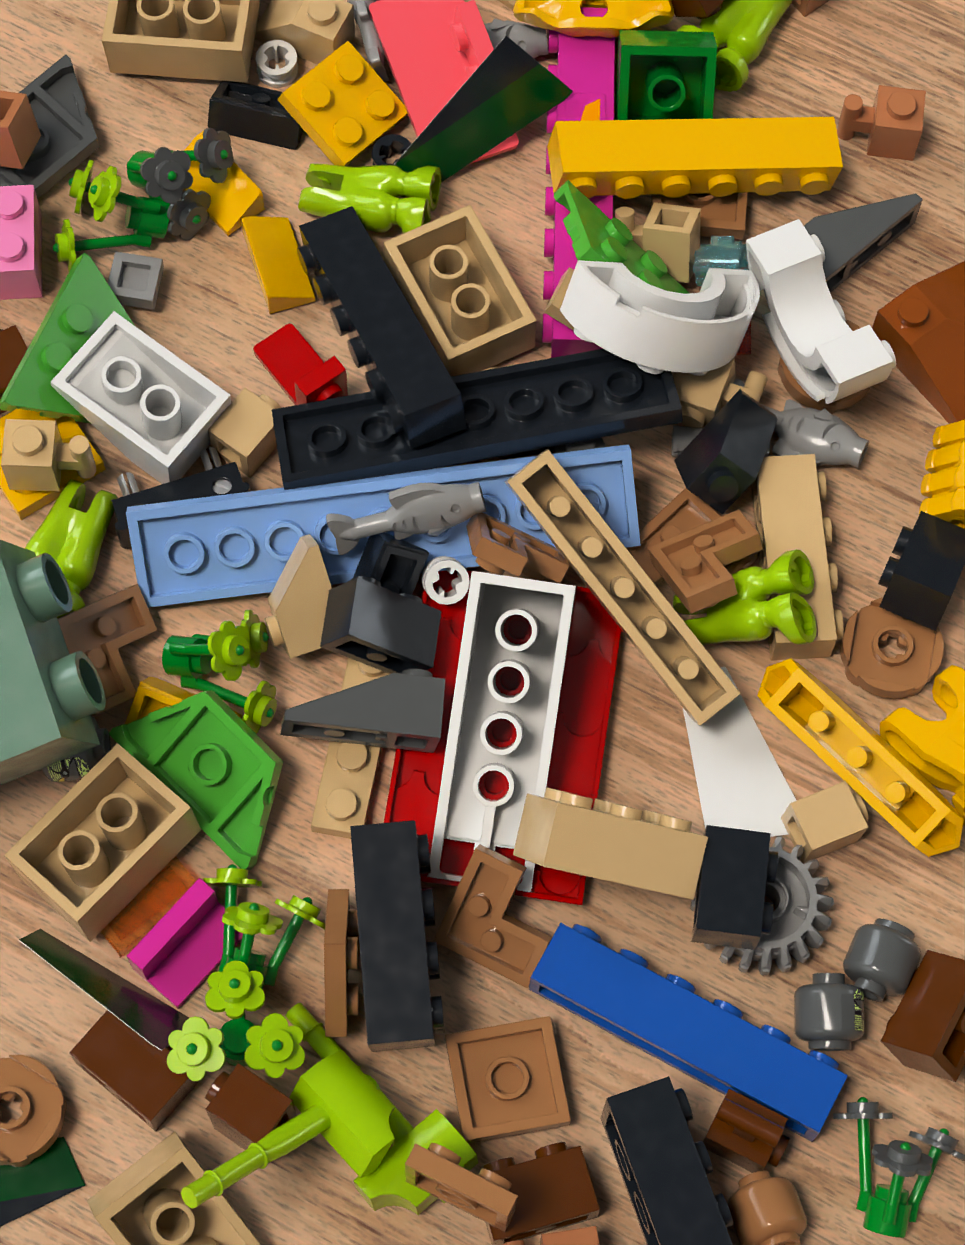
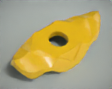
(568, 19)

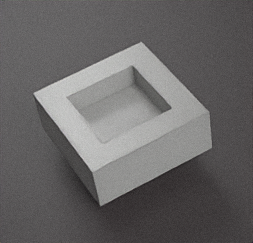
(136, 279)

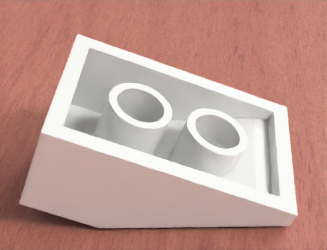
(142, 398)

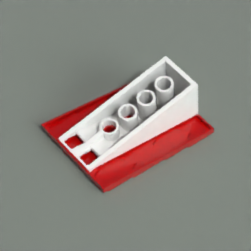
(521, 713)

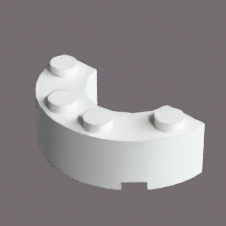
(808, 323)
(660, 326)

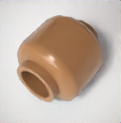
(767, 1211)

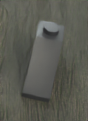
(860, 233)
(384, 712)

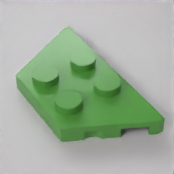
(610, 240)
(72, 319)
(213, 766)

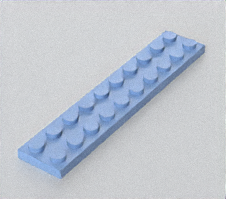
(245, 539)

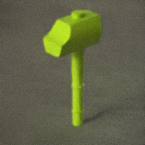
(333, 1102)
(388, 1183)

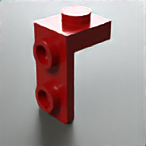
(299, 367)

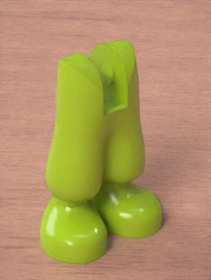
(744, 30)
(373, 194)
(74, 536)
(750, 615)

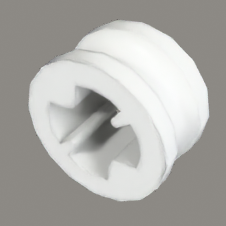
(277, 50)
(460, 584)

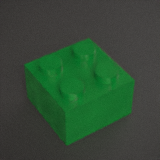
(665, 75)

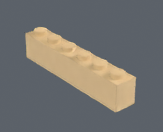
(622, 587)

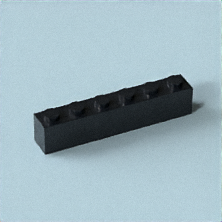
(381, 329)

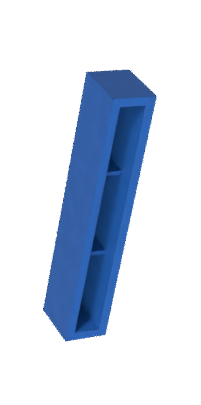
(685, 1029)

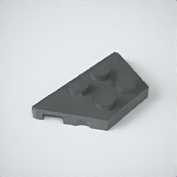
(64, 129)

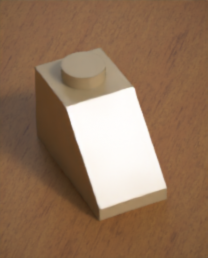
(308, 25)
(299, 600)

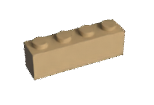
(789, 519)

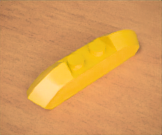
(861, 758)

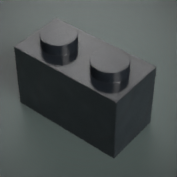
(927, 571)
(380, 626)
(733, 887)

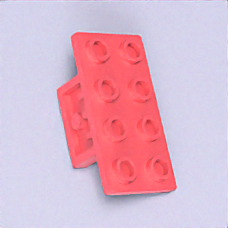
(432, 54)

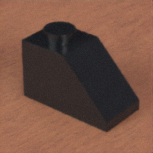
(727, 452)

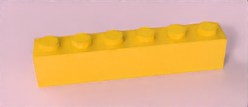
(695, 156)

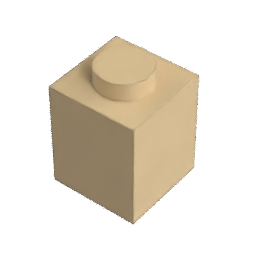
(245, 431)
(826, 821)

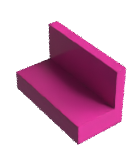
(183, 945)

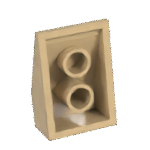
(148, 1206)

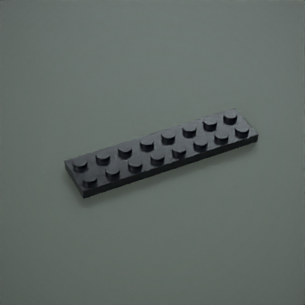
(504, 415)

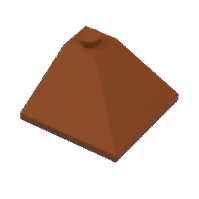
(929, 338)

